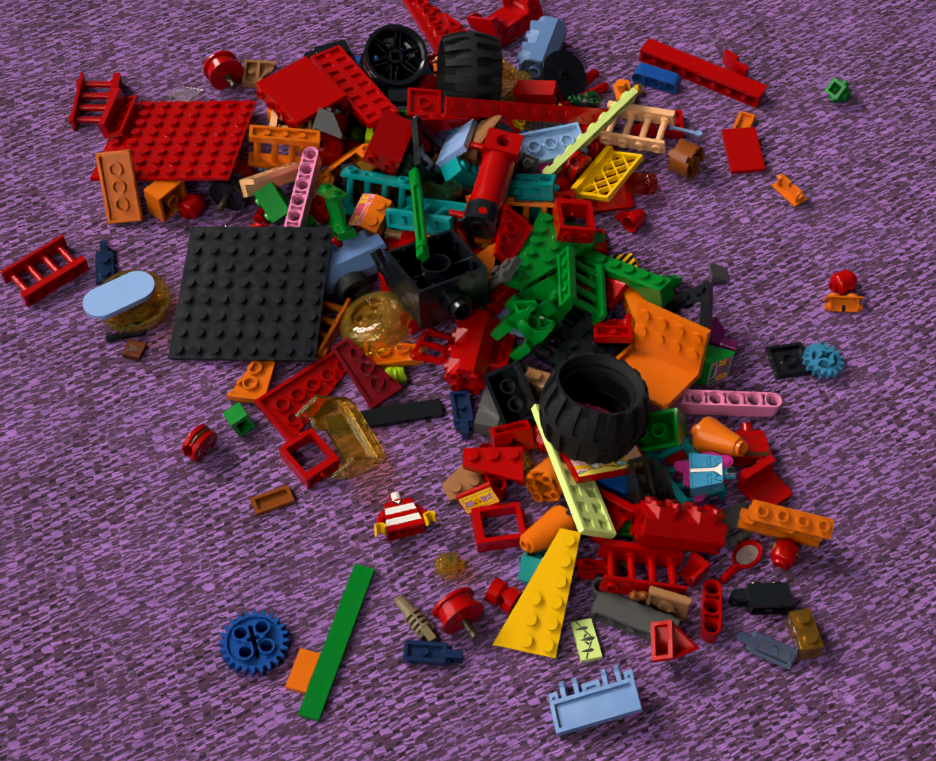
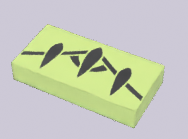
(586, 640)

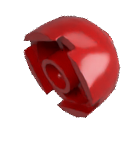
(330, 148)

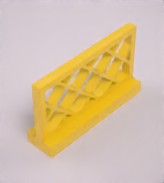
(600, 169)

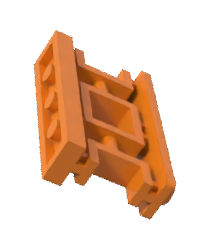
(784, 522)

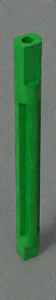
(416, 190)

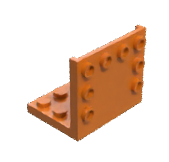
(666, 352)

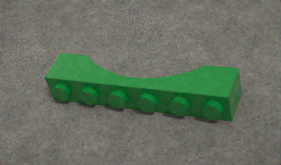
(651, 286)

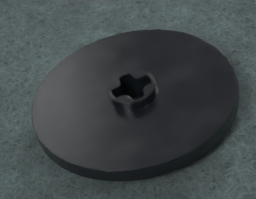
(564, 62)

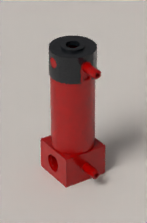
(498, 164)

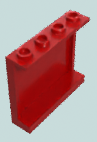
(299, 92)

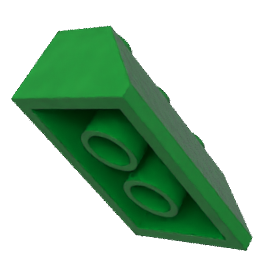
(663, 430)

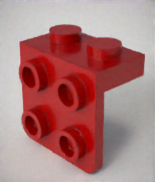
(762, 483)

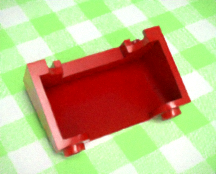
(508, 21)

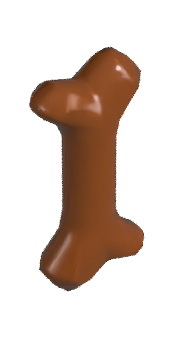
(639, 596)

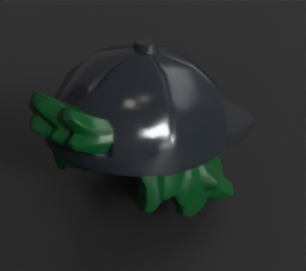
(588, 99)

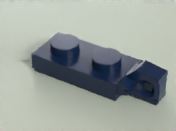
(104, 263)
(462, 412)
(769, 648)
(430, 653)

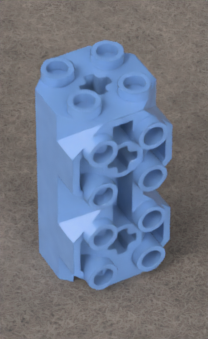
(544, 38)
(353, 257)

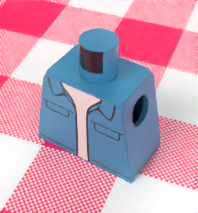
(708, 474)

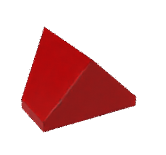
(669, 641)

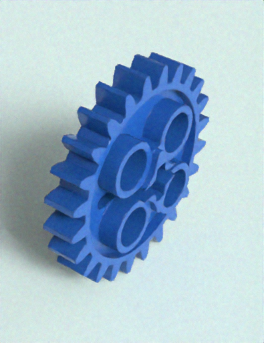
(273, 637)

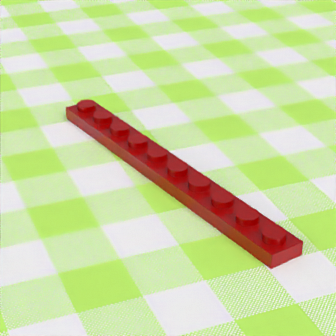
(521, 110)

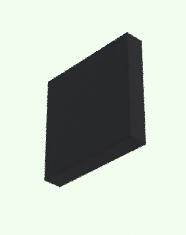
(787, 360)

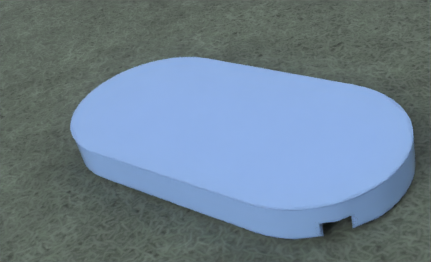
(119, 295)

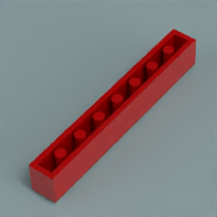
(703, 73)

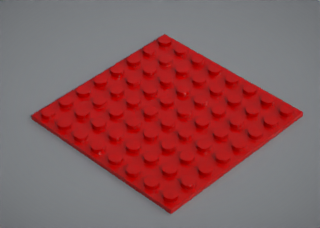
(184, 139)

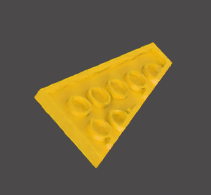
(540, 611)

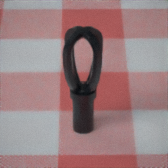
(117, 336)

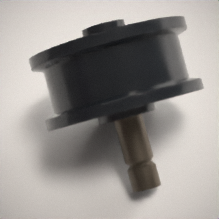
(228, 194)

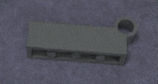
(487, 414)
(625, 613)

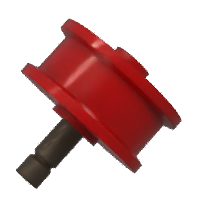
(223, 70)
(459, 611)

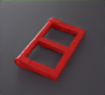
(418, 356)

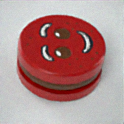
(575, 166)
(199, 442)

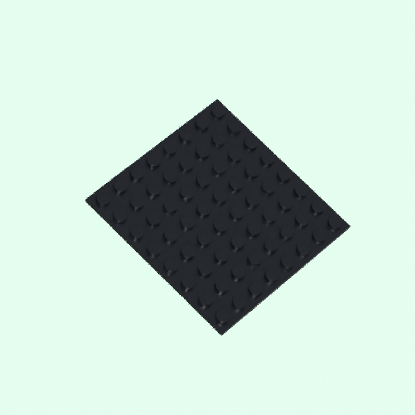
(252, 294)

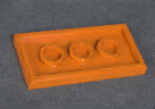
(119, 186)

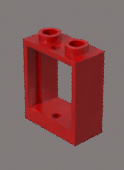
(578, 209)
(318, 472)
(499, 542)

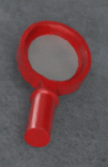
(743, 557)

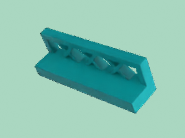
(535, 189)

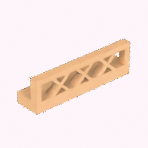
(279, 175)

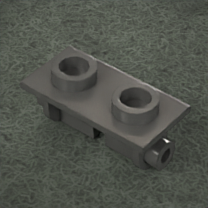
(529, 164)

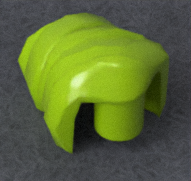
(397, 374)

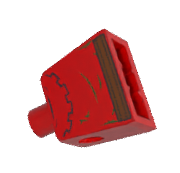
(757, 445)

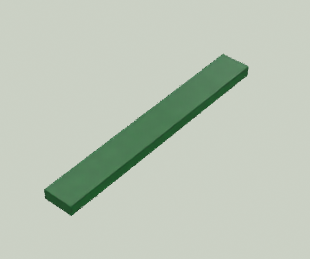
(336, 643)

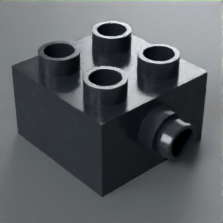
(442, 286)

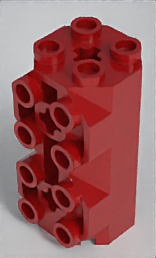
(470, 352)
(679, 525)

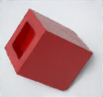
(694, 570)

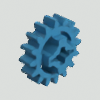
(824, 361)

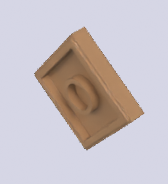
(669, 602)

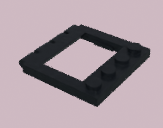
(422, 161)
(701, 293)

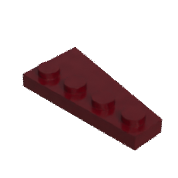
(369, 378)

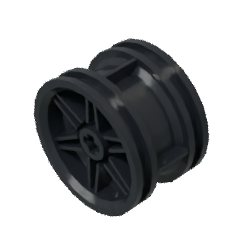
(397, 37)

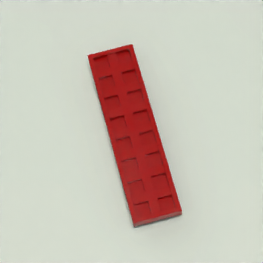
(361, 92)

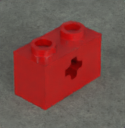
(513, 435)

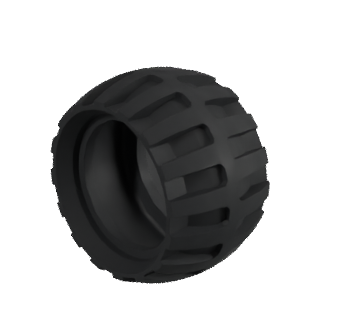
(469, 66)
(589, 433)

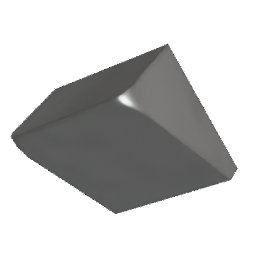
(717, 274)

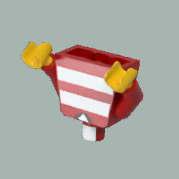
(402, 518)

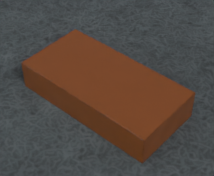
(272, 500)

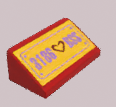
(479, 496)

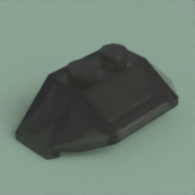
(647, 478)

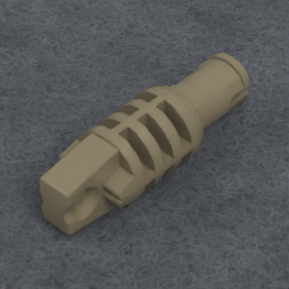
(416, 619)

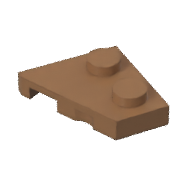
(256, 71)
(460, 482)

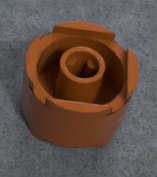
(685, 158)

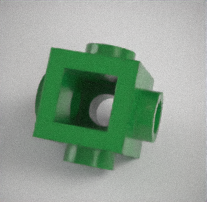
(838, 90)

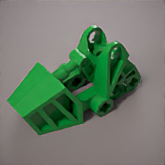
(532, 319)

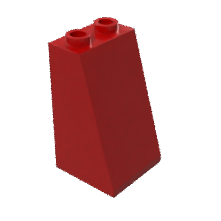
(388, 142)

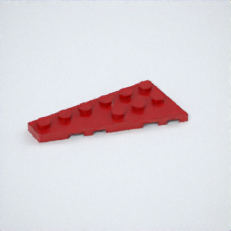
(432, 21)
(293, 394)

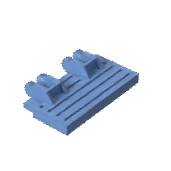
(596, 703)

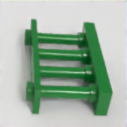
(335, 209)
(569, 289)

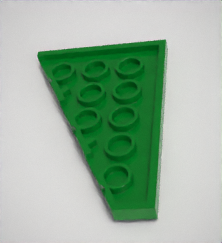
(541, 252)

